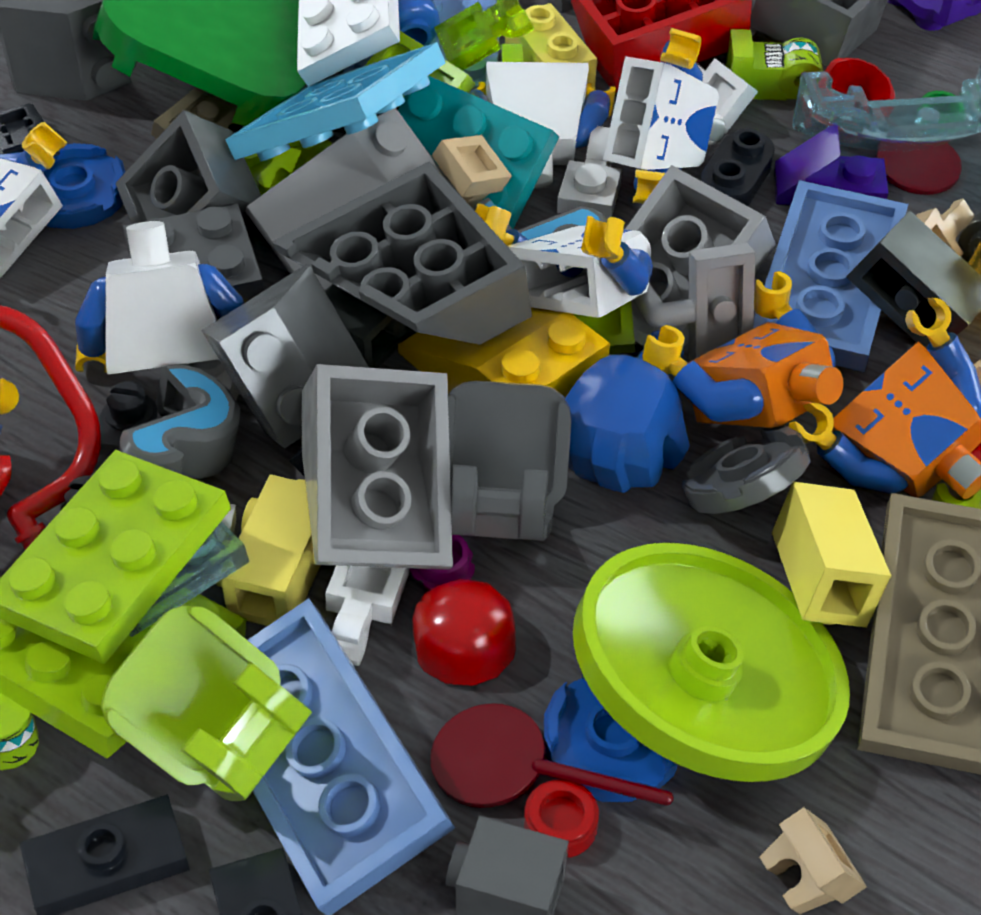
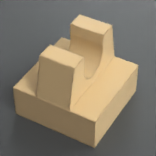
(471, 167)
(823, 862)

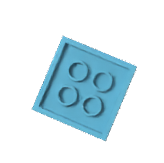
(336, 102)

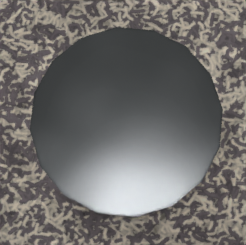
(745, 473)

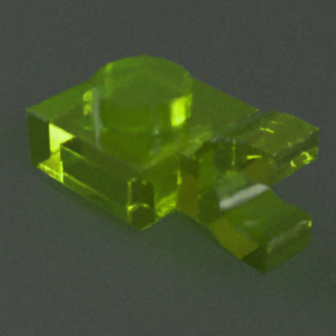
(474, 31)

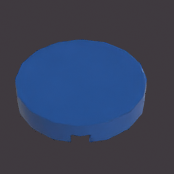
(85, 185)
(588, 738)

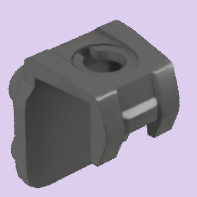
(507, 458)

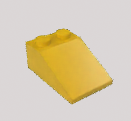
(542, 350)

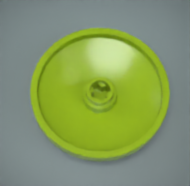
(710, 662)

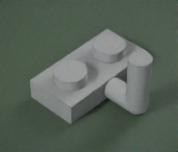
(718, 301)

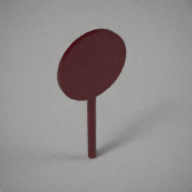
(922, 170)
(499, 752)

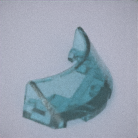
(886, 123)

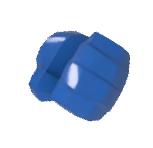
(625, 423)

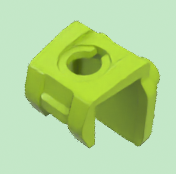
(203, 703)

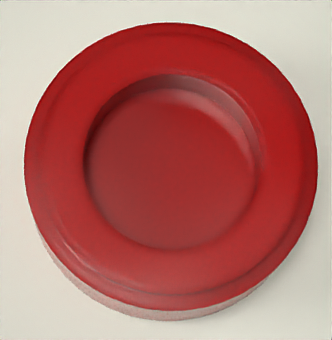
(564, 812)

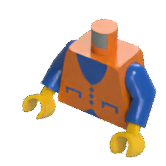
(758, 375)
(911, 421)

